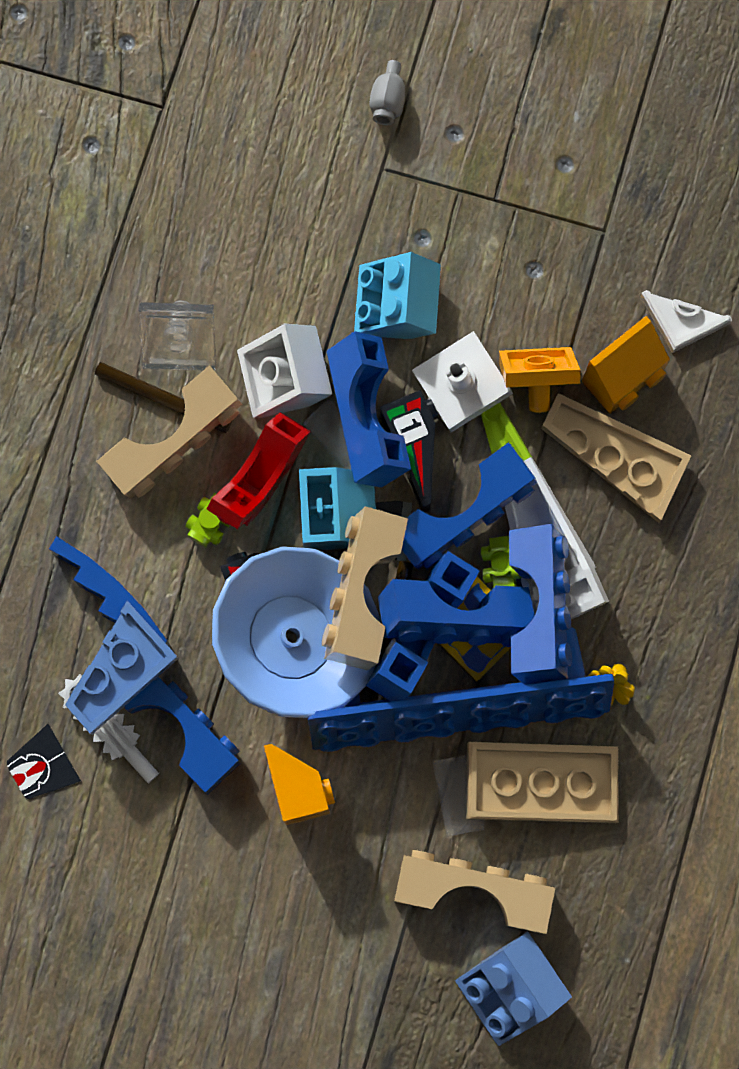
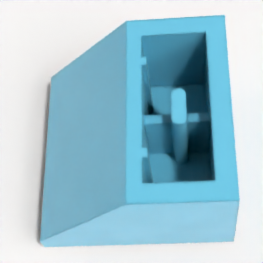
(398, 297)
(328, 503)

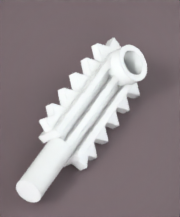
(118, 739)

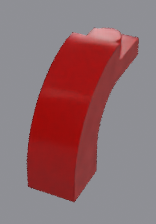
(261, 473)

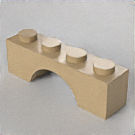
(206, 405)
(355, 633)
(523, 903)

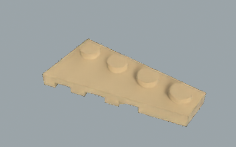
(623, 456)

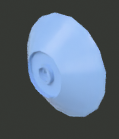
(249, 627)

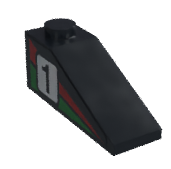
(414, 420)

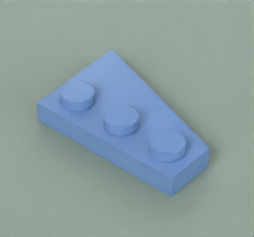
(122, 668)

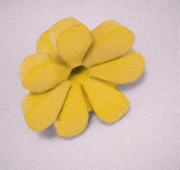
(622, 689)

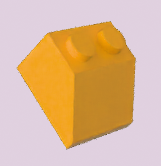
(627, 366)
(298, 787)

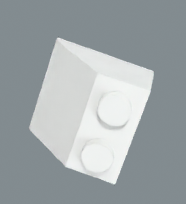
(284, 370)

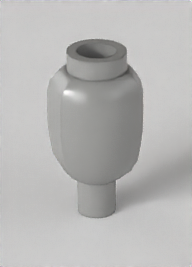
(388, 95)

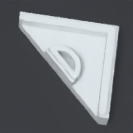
(681, 321)

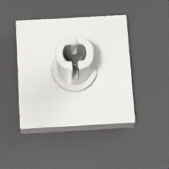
(462, 381)

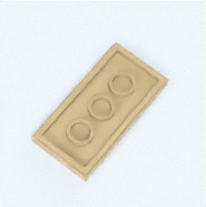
(542, 782)

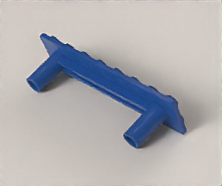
(466, 709)

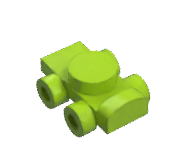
(206, 526)
(501, 572)

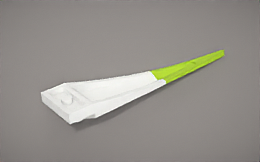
(543, 509)

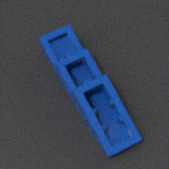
(100, 583)

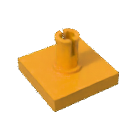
(538, 371)

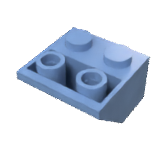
(513, 989)

